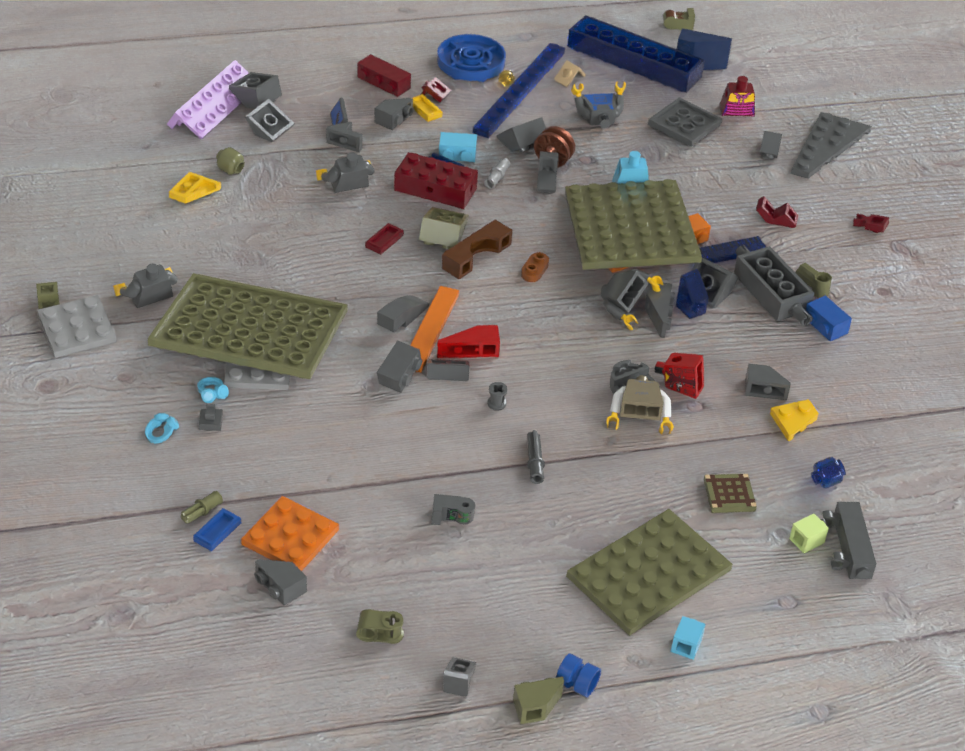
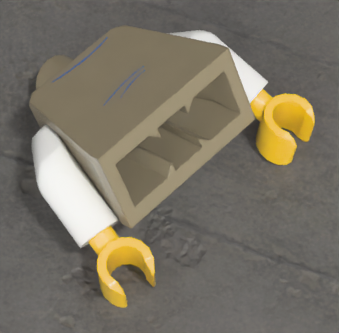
(643, 401)

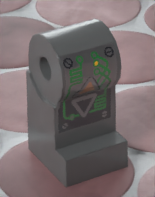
(452, 509)

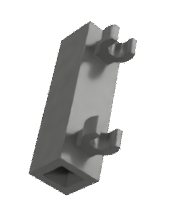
(854, 540)

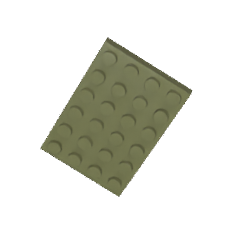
(649, 571)

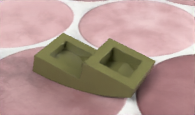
(47, 294)

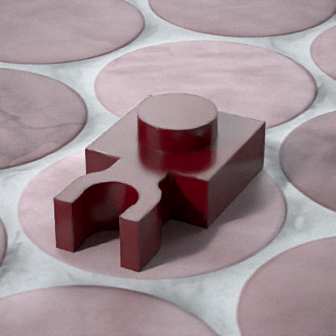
(873, 223)

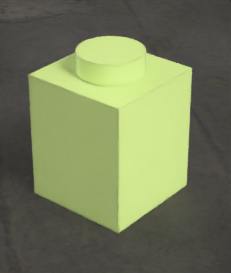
(808, 533)

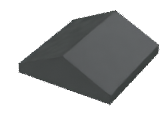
(268, 121)

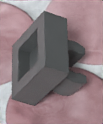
(211, 418)

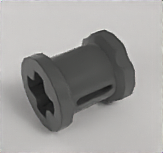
(497, 396)

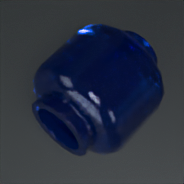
(828, 472)

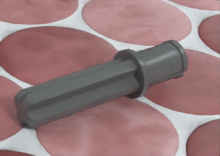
(535, 461)

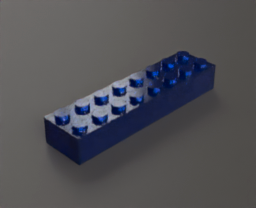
(635, 53)

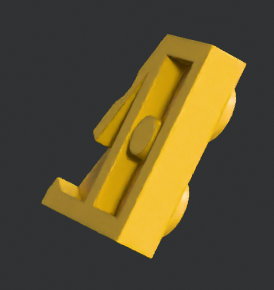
(193, 187)
(794, 417)

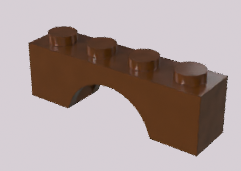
(491, 238)

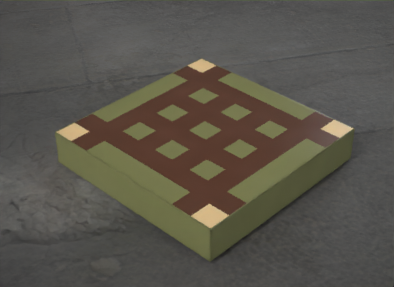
(730, 493)

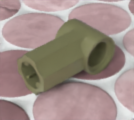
(818, 281)

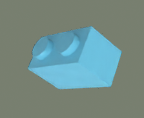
(458, 146)

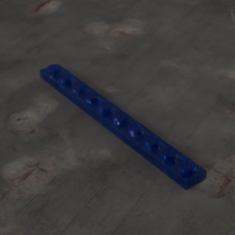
(518, 90)

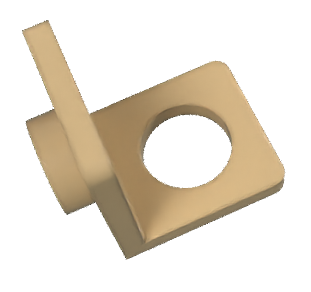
(568, 73)

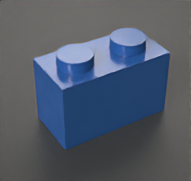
(828, 318)

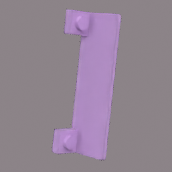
(211, 103)

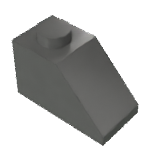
(770, 145)
(765, 383)

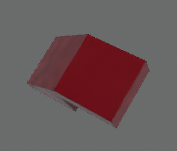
(780, 216)

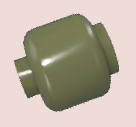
(230, 161)

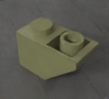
(537, 698)

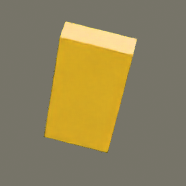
(426, 108)

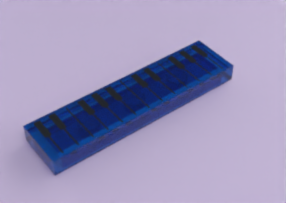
(727, 250)

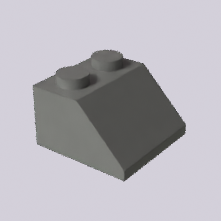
(256, 89)
(523, 135)
(716, 280)

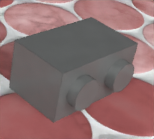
(399, 366)

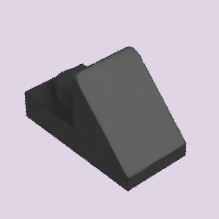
(343, 136)
(458, 676)

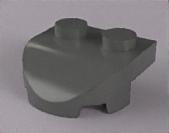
(626, 370)

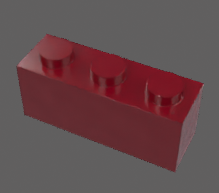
(384, 75)

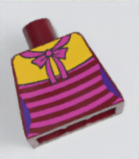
(738, 99)

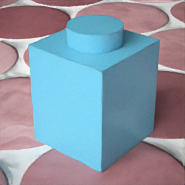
(688, 637)

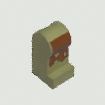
(679, 20)

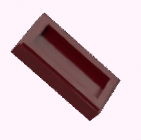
(384, 238)

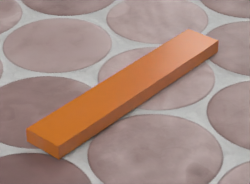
(434, 322)

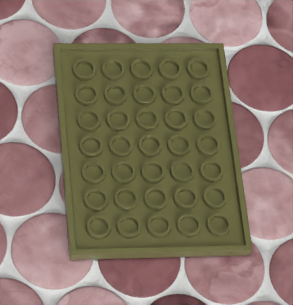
(631, 224)
(249, 326)

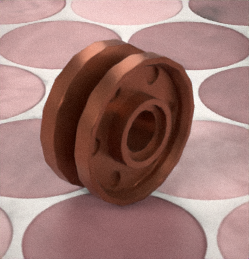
(555, 140)

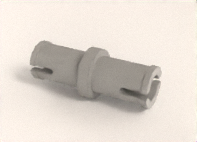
(497, 173)

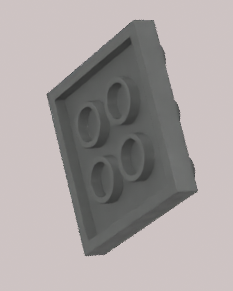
(685, 121)

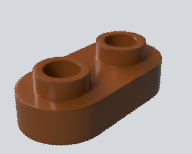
(535, 267)

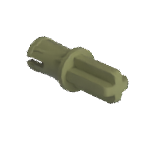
(201, 507)

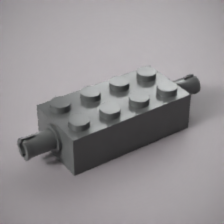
(773, 284)

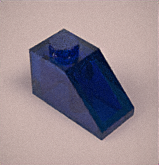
(692, 295)

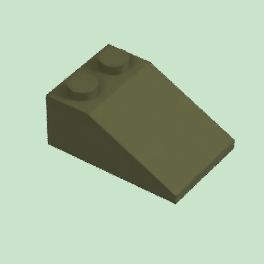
(442, 227)

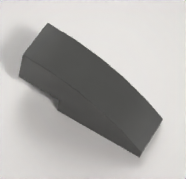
(401, 312)

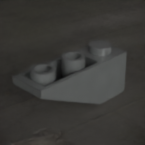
(659, 308)

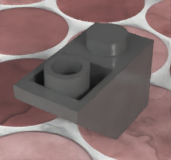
(393, 112)
(281, 578)

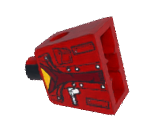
(683, 373)

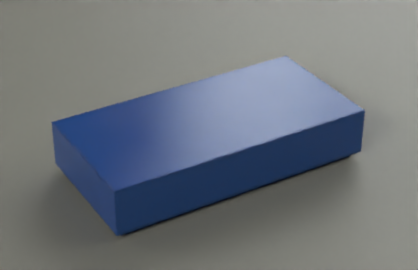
(217, 529)

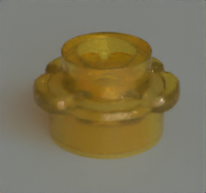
(506, 78)

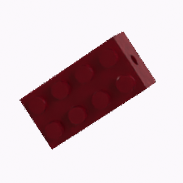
(435, 180)

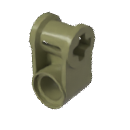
(377, 626)

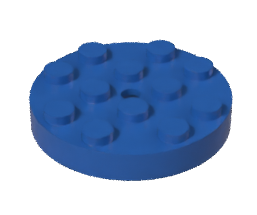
(471, 57)

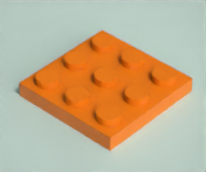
(290, 533)

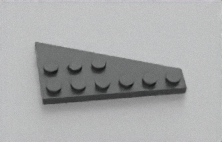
(827, 140)

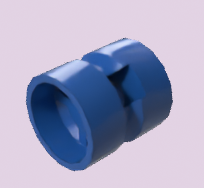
(580, 676)

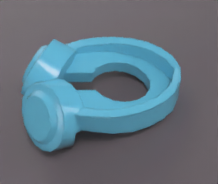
(209, 395)
(172, 424)

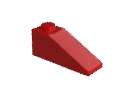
(471, 343)

